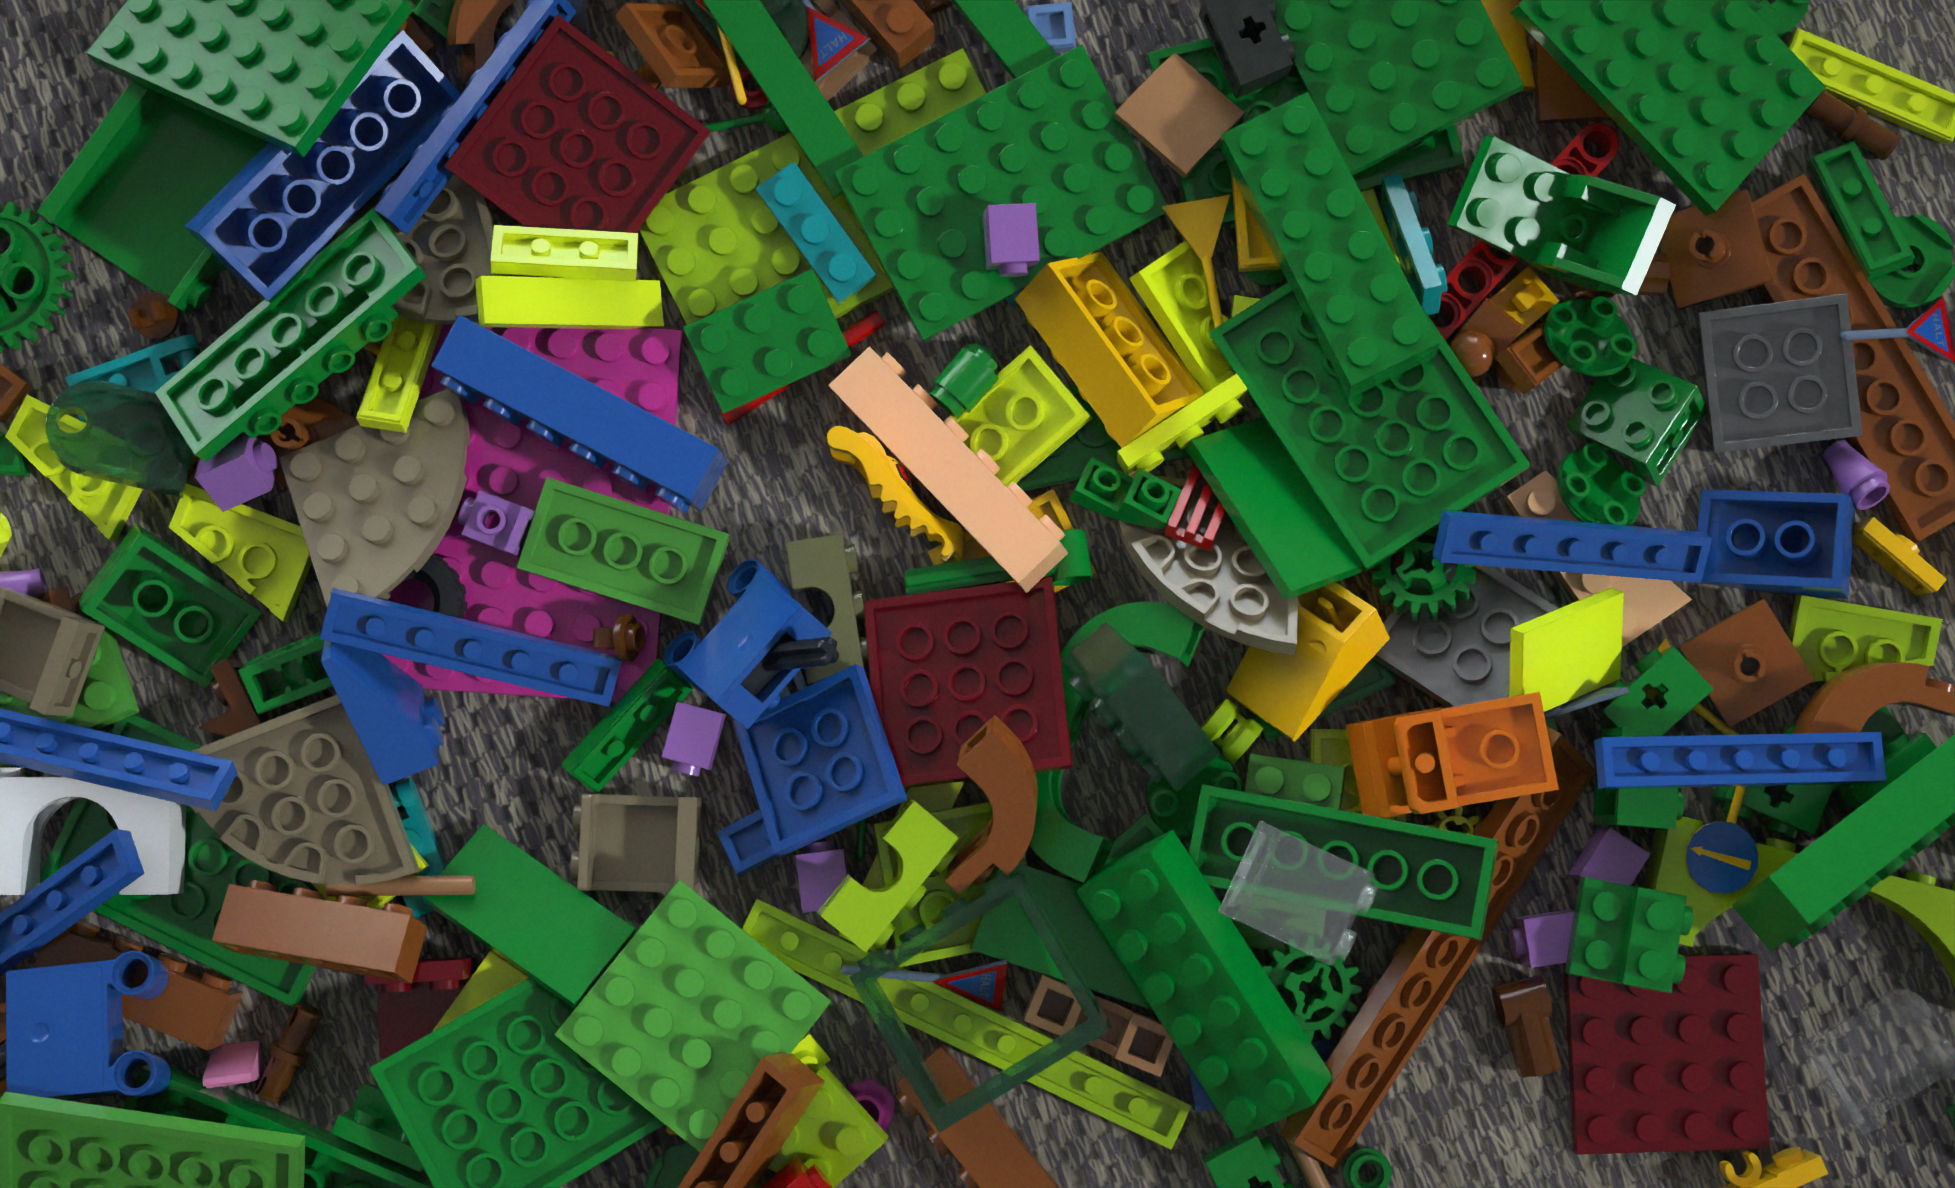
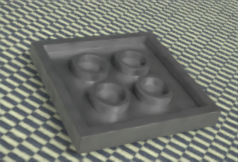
(1780, 373)
(1466, 652)

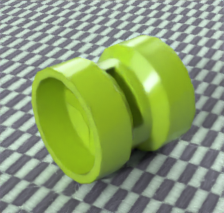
(1238, 737)

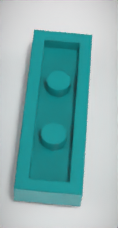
(816, 233)
(1412, 243)

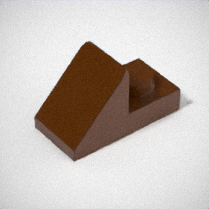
(232, 692)

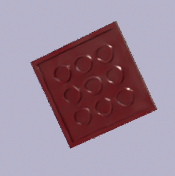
(577, 140)
(955, 662)
(1666, 1065)

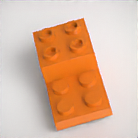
(1452, 756)

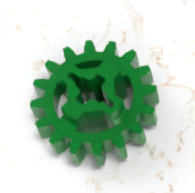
(1419, 589)
(1317, 972)

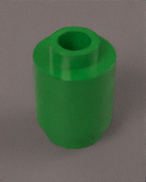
(964, 381)

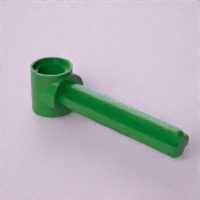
(1071, 570)

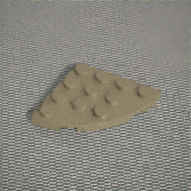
(450, 246)
(380, 497)
(1215, 587)
(310, 801)

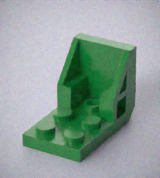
(1560, 221)

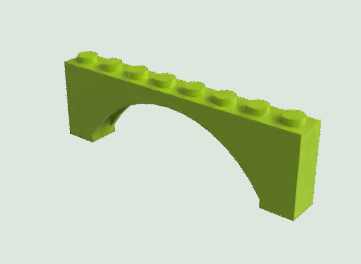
(1915, 898)

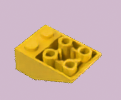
(1334, 643)

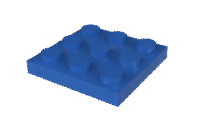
(820, 761)

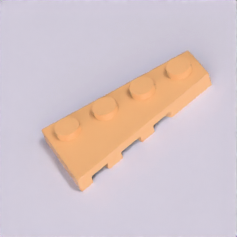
(1644, 599)

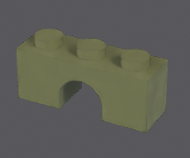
(825, 567)

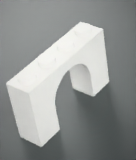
(29, 803)

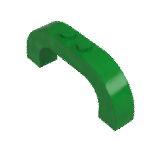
(1152, 630)

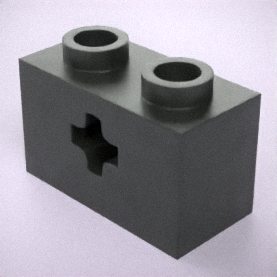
(1244, 63)

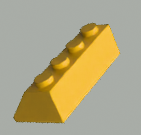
(1108, 345)

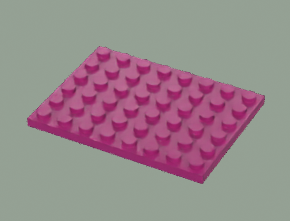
(513, 465)

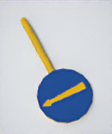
(1722, 853)

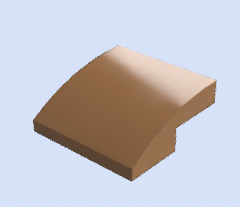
(1178, 114)

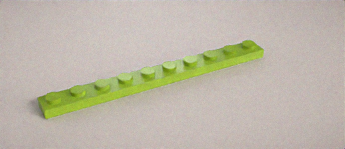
(974, 1028)

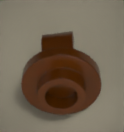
(154, 316)
(625, 638)

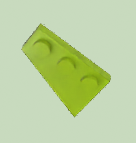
(1845, 635)

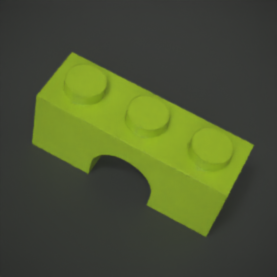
(867, 913)

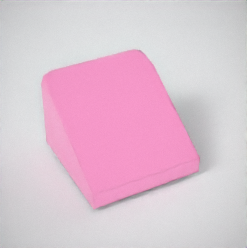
(234, 1064)

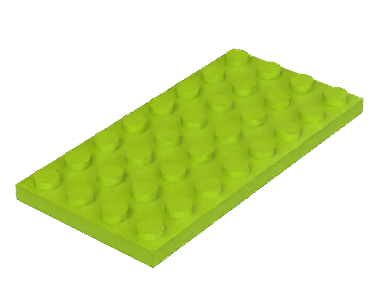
(725, 244)

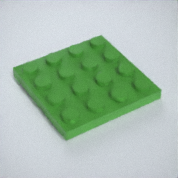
(690, 1014)

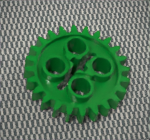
(34, 253)

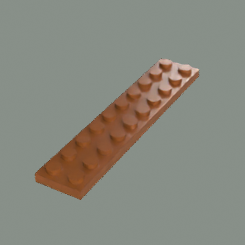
(1428, 970)

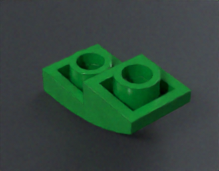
(1134, 500)

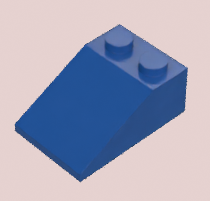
(1778, 541)
(386, 710)

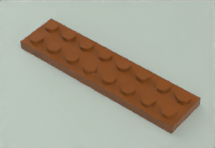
(1900, 412)

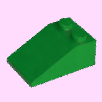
(168, 606)

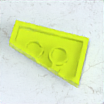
(1180, 303)
(100, 500)
(250, 546)

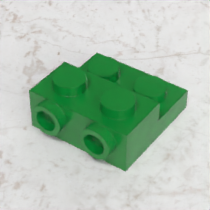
(1628, 935)

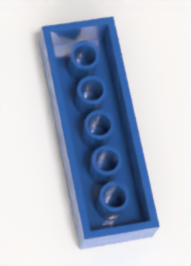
(290, 205)
(573, 410)

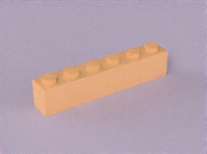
(949, 469)

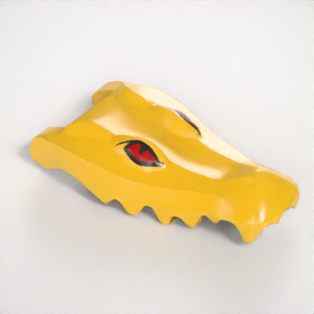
(892, 484)

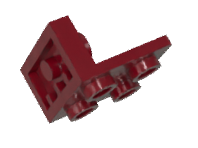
(415, 1009)

